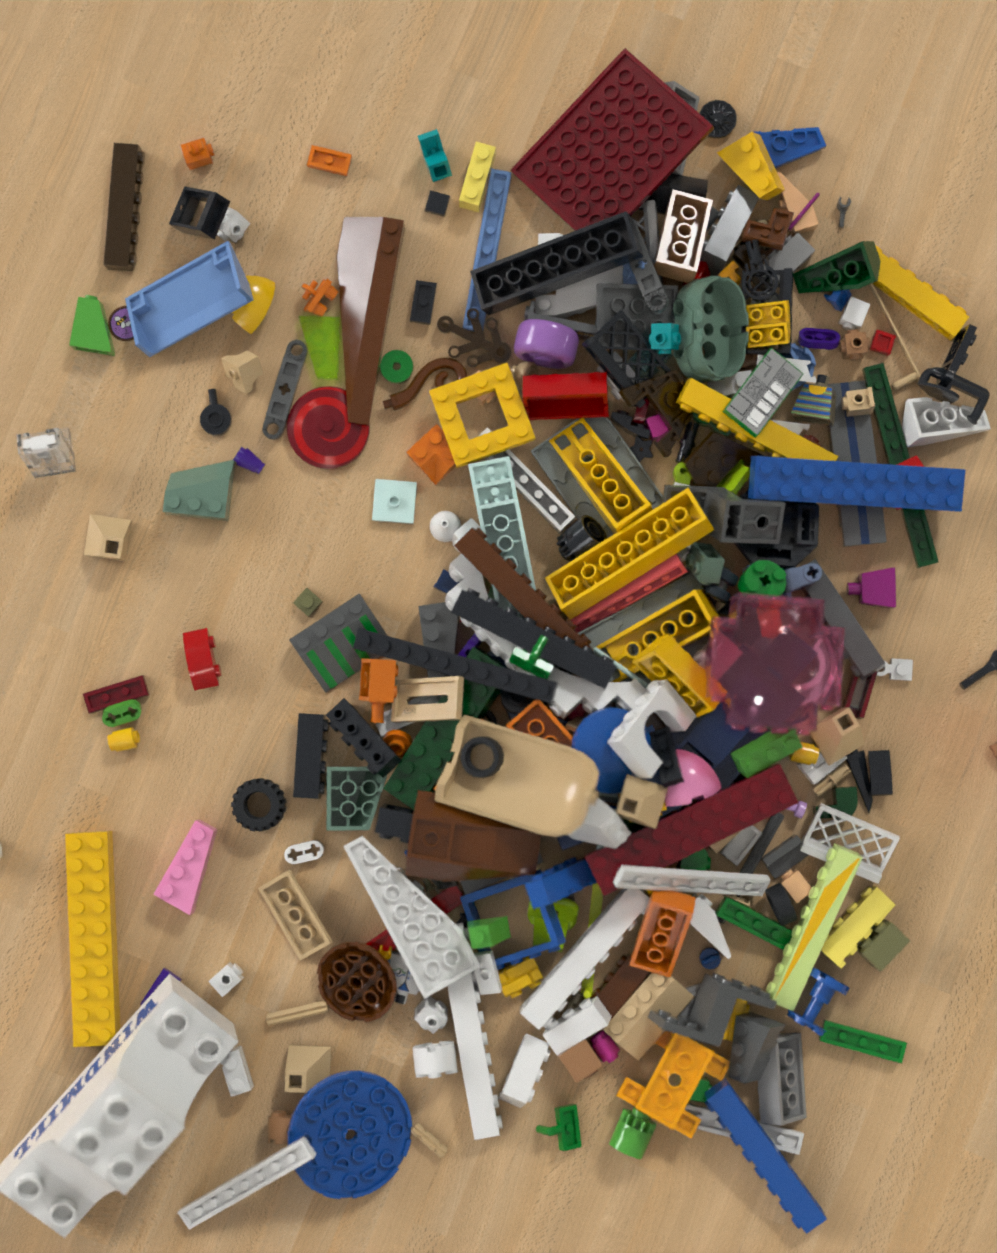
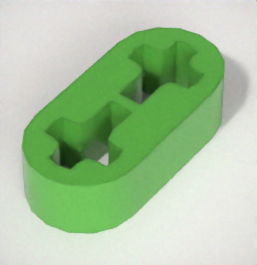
(122, 714)

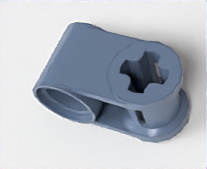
(797, 577)

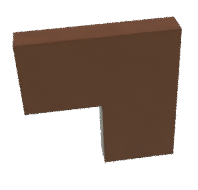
(772, 234)

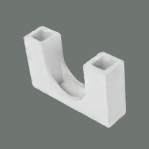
(629, 738)

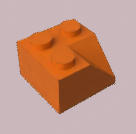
(433, 455)

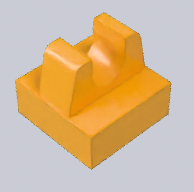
(731, 272)

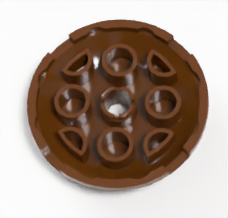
(345, 993)

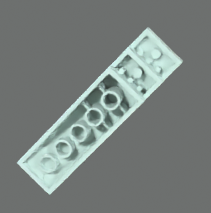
(501, 516)

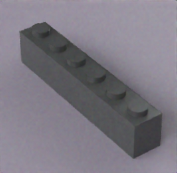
(857, 645)

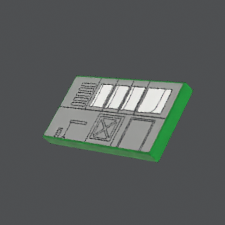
(762, 392)

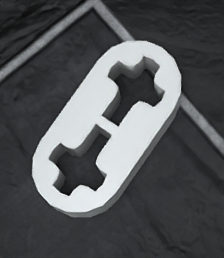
(303, 847)

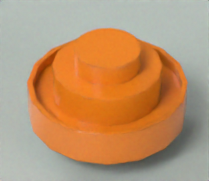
(398, 741)

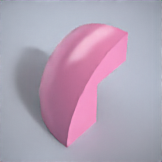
(698, 778)

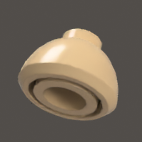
(523, 369)

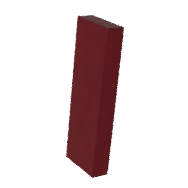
(116, 693)

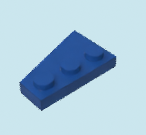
(792, 144)

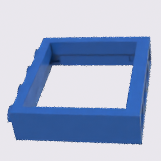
(548, 912)

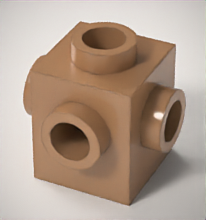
(851, 351)

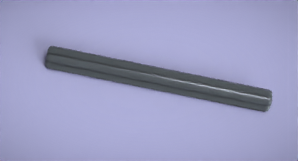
(760, 848)

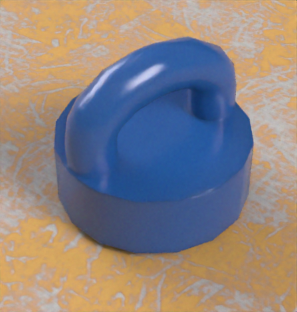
(709, 958)

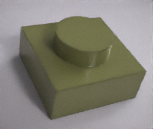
(307, 602)

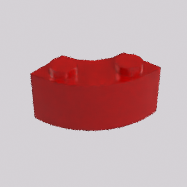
(201, 659)

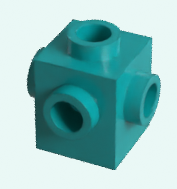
(665, 337)

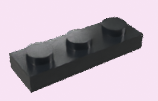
(665, 749)

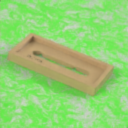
(422, 687)

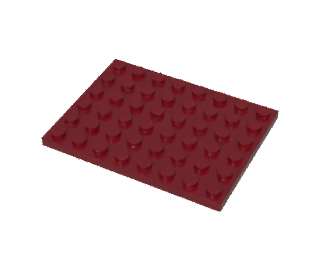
(612, 145)

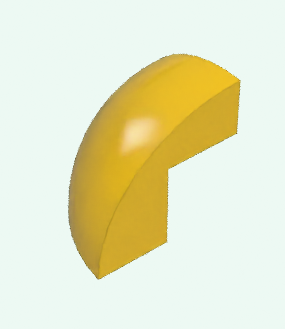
(253, 313)

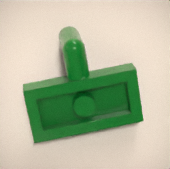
(530, 661)
(567, 1127)

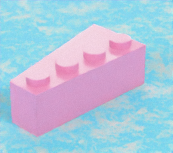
(186, 872)

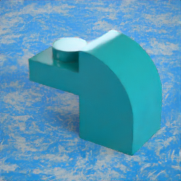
(434, 155)

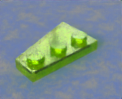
(322, 340)

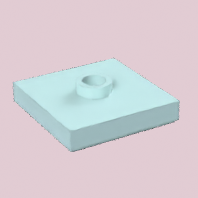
(394, 501)

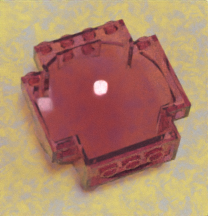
(774, 663)

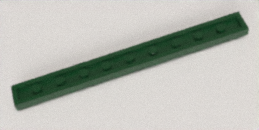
(897, 452)

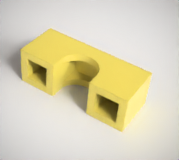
(476, 177)

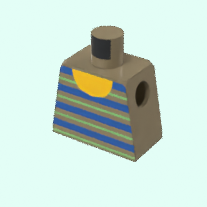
(816, 402)

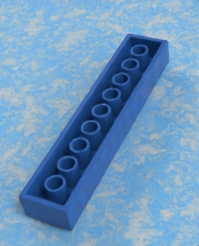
(856, 483)

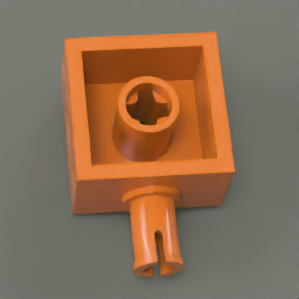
(378, 685)

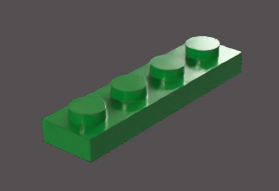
(754, 922)
(863, 1041)

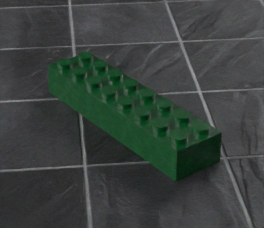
(433, 744)

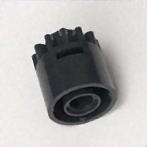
(580, 537)

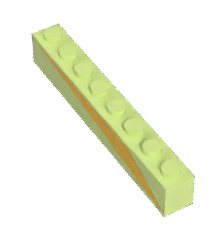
(814, 926)

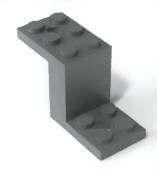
(736, 517)
(712, 1009)

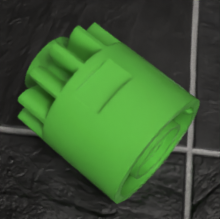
(633, 1133)

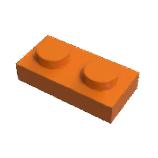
(329, 160)

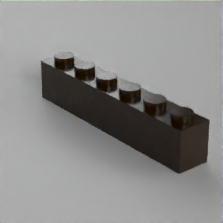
(123, 207)

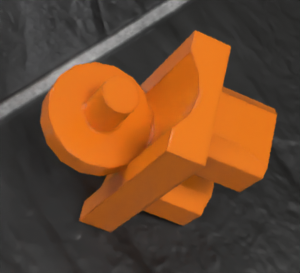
(324, 289)

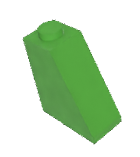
(91, 327)
(488, 931)

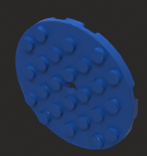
(381, 1137)

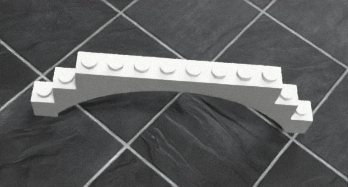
(570, 688)

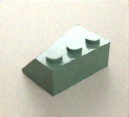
(201, 492)
(351, 797)

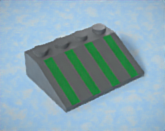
(329, 642)

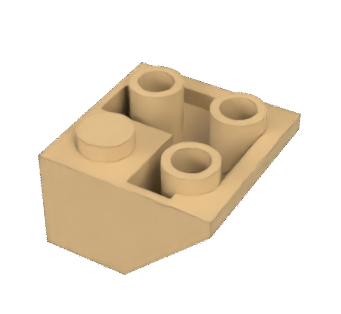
(107, 537)
(838, 735)
(641, 801)
(306, 1067)

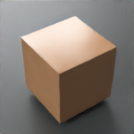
(581, 1060)

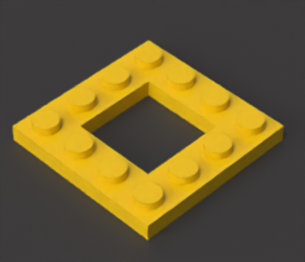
(493, 379)

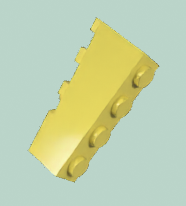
(856, 925)

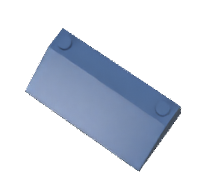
(188, 299)

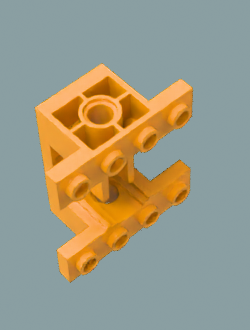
(668, 1102)

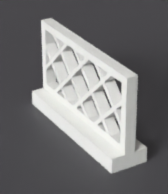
(819, 849)

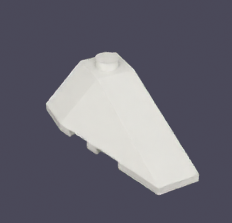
(935, 421)

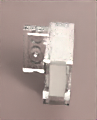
(47, 452)

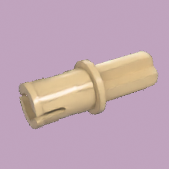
(831, 779)

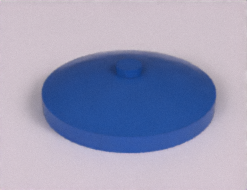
(592, 740)

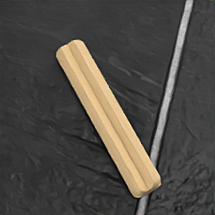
(296, 1013)

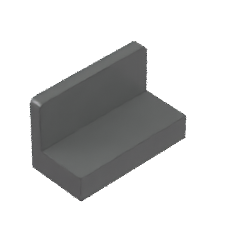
(784, 856)

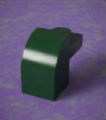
(844, 800)

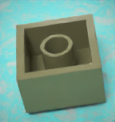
(882, 944)

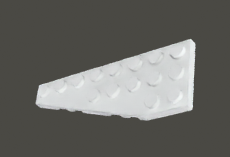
(422, 933)

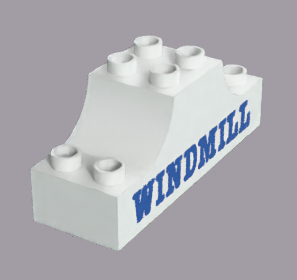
(119, 1109)

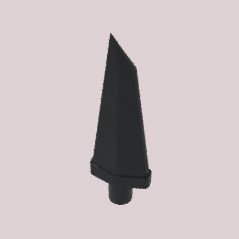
(857, 764)

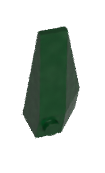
(842, 271)

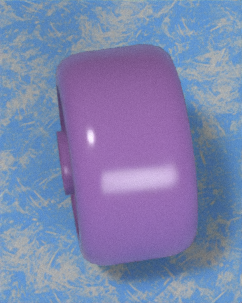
(546, 343)

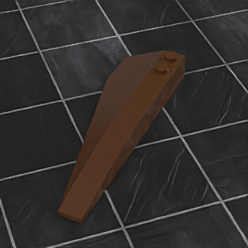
(366, 277)

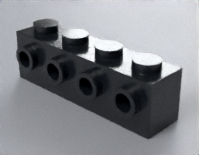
(363, 737)

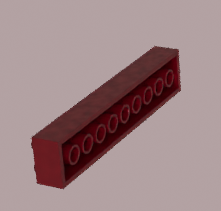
(696, 826)

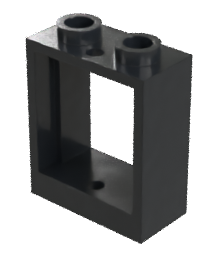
(210, 218)

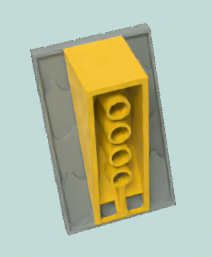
(598, 474)
(676, 609)

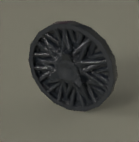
(721, 116)

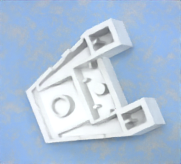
(575, 297)

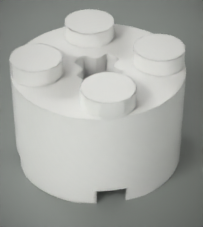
(434, 1059)

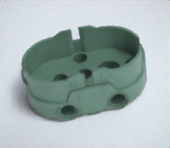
(711, 317)

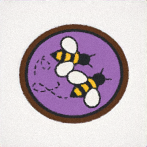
(120, 324)

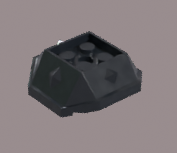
(797, 536)

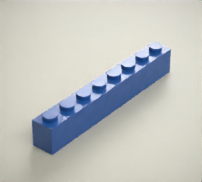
(765, 1155)

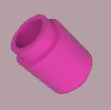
(604, 1046)

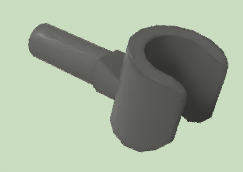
(842, 208)

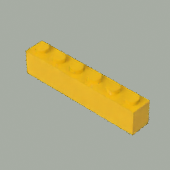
(919, 297)

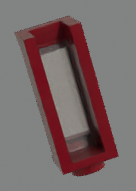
(859, 694)

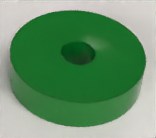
(396, 357)

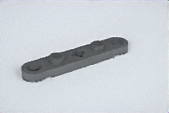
(648, 278)
(281, 404)

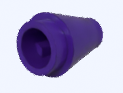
(248, 460)

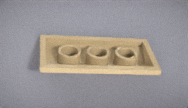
(295, 915)

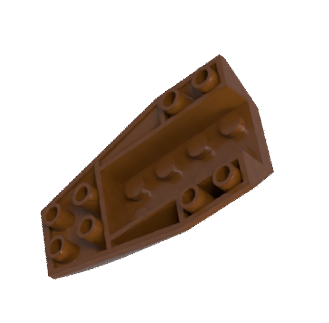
(464, 846)

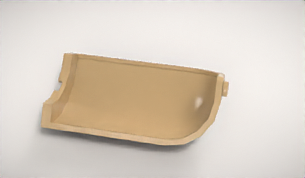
(536, 789)

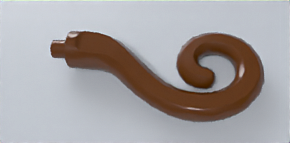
(405, 397)

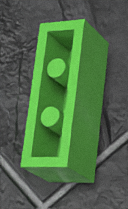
(765, 752)

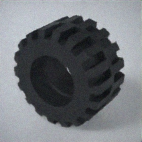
(240, 806)

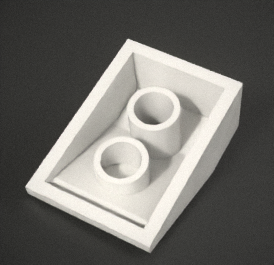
(707, 924)

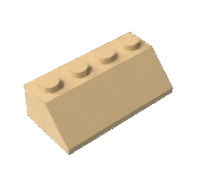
(631, 1023)

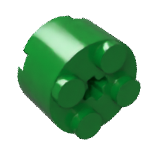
(763, 572)

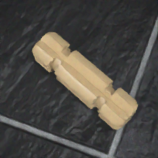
(429, 1140)

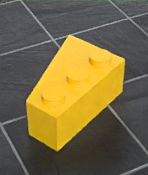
(753, 165)

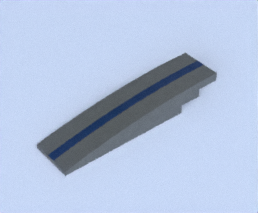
(854, 442)

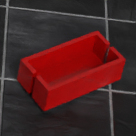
(566, 396)

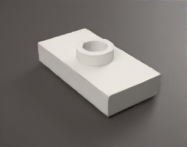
(487, 974)

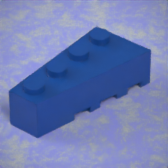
(559, 882)

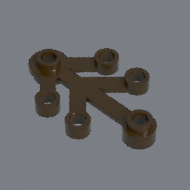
(477, 340)

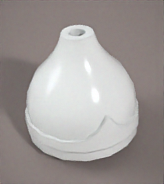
(444, 525)

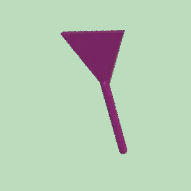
(803, 211)

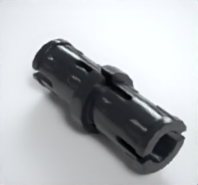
(687, 442)

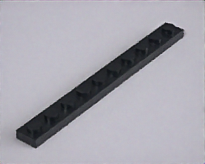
(456, 665)

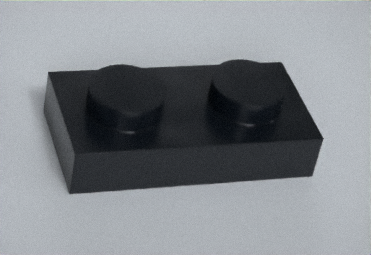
(423, 302)

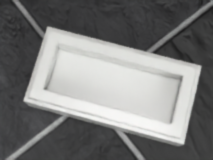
(741, 844)

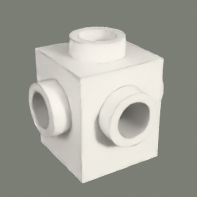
(232, 226)
(431, 1014)

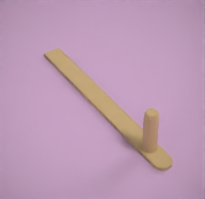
(913, 376)

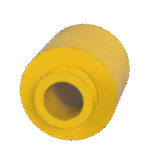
(123, 739)
(806, 755)

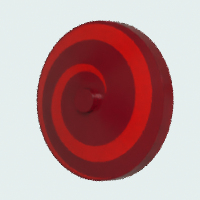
(321, 429)

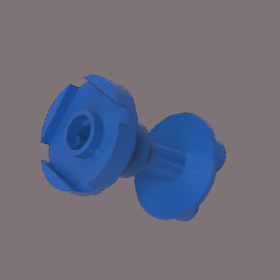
(822, 993)

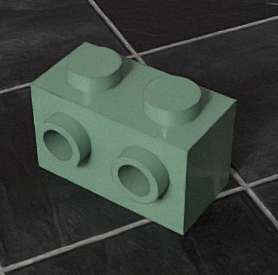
(705, 563)

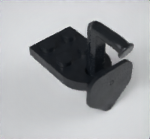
(947, 376)

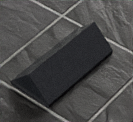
(680, 183)

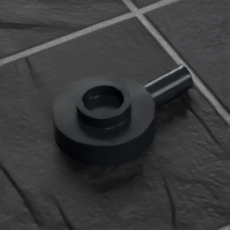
(215, 418)
(515, 702)

